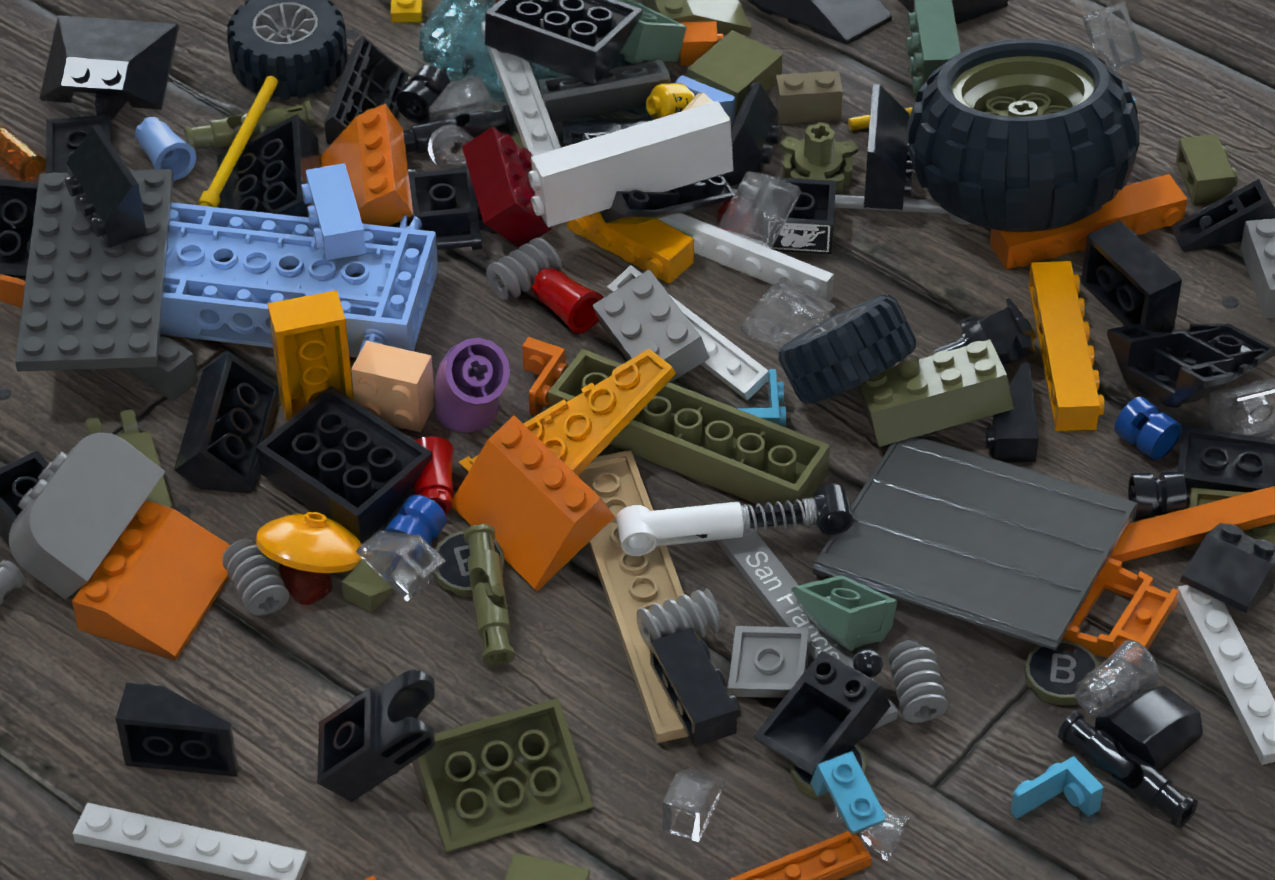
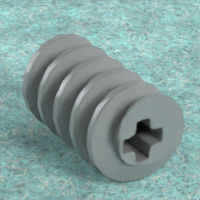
(520, 268)
(254, 578)
(674, 617)
(917, 682)

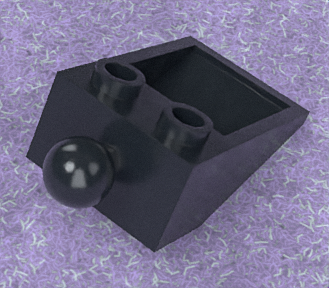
(822, 714)

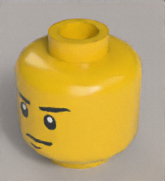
(668, 99)

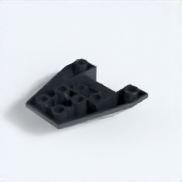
(641, 206)

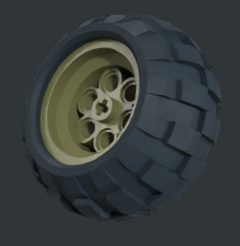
(1023, 135)

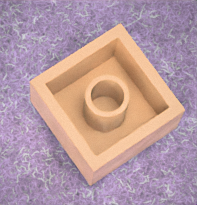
(394, 385)

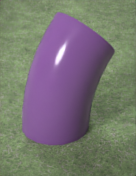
(470, 385)

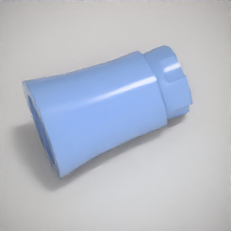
(165, 147)

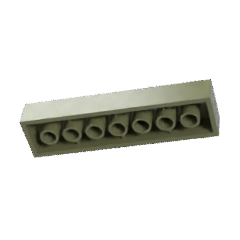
(709, 439)

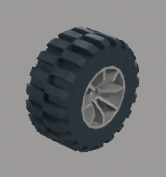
(287, 39)
(847, 349)

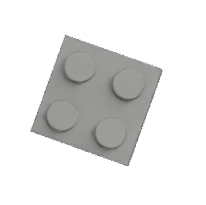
(767, 660)

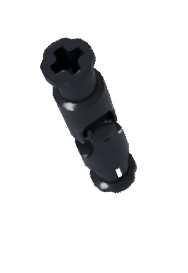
(473, 123)
(1110, 755)

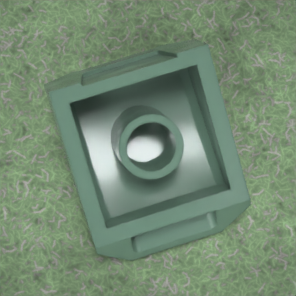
(847, 610)

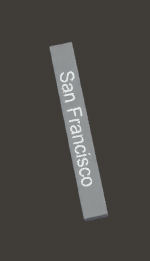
(774, 587)

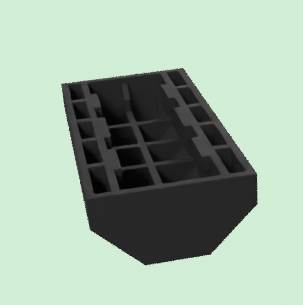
(366, 83)

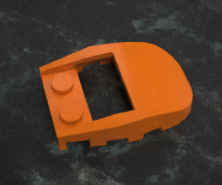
(1140, 619)

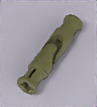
(221, 132)
(488, 595)

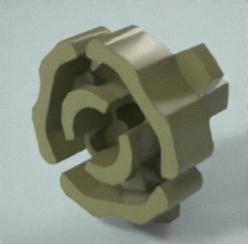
(819, 156)

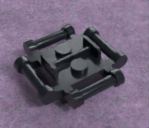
(447, 206)

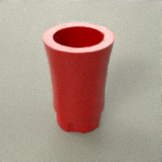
(567, 299)
(436, 478)

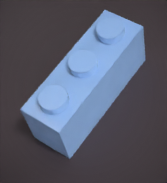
(334, 212)

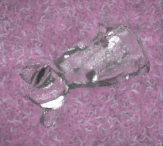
(881, 837)

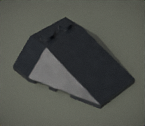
(833, 19)
(1185, 363)

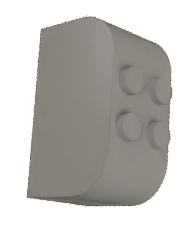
(80, 510)

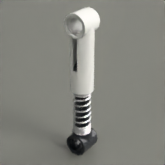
(646, 529)

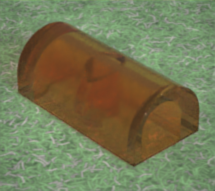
(19, 157)

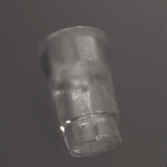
(441, 143)
(1119, 676)

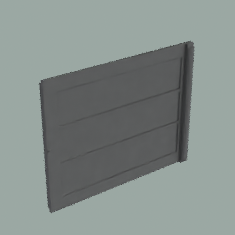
(978, 539)

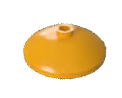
(309, 543)

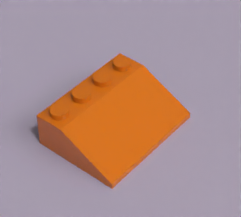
(375, 165)
(532, 502)
(154, 583)

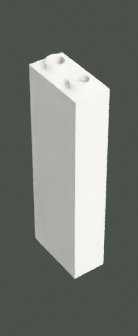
(641, 158)

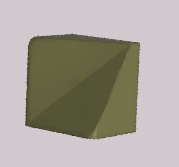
(365, 587)

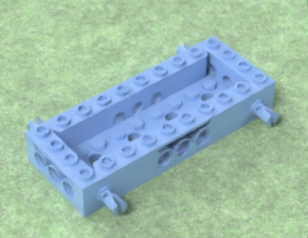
(236, 261)

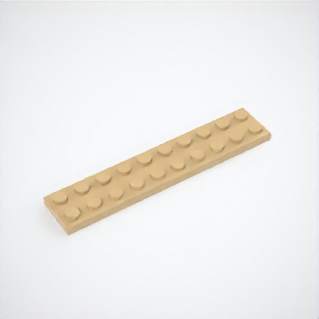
(633, 582)

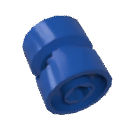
(1150, 430)
(419, 517)

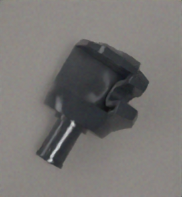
(1007, 329)

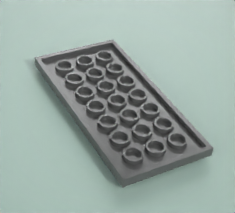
(90, 300)

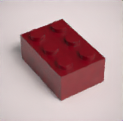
(503, 186)

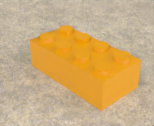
(309, 349)

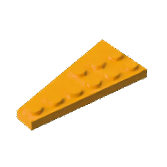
(590, 421)

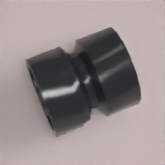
(421, 93)
(1158, 494)

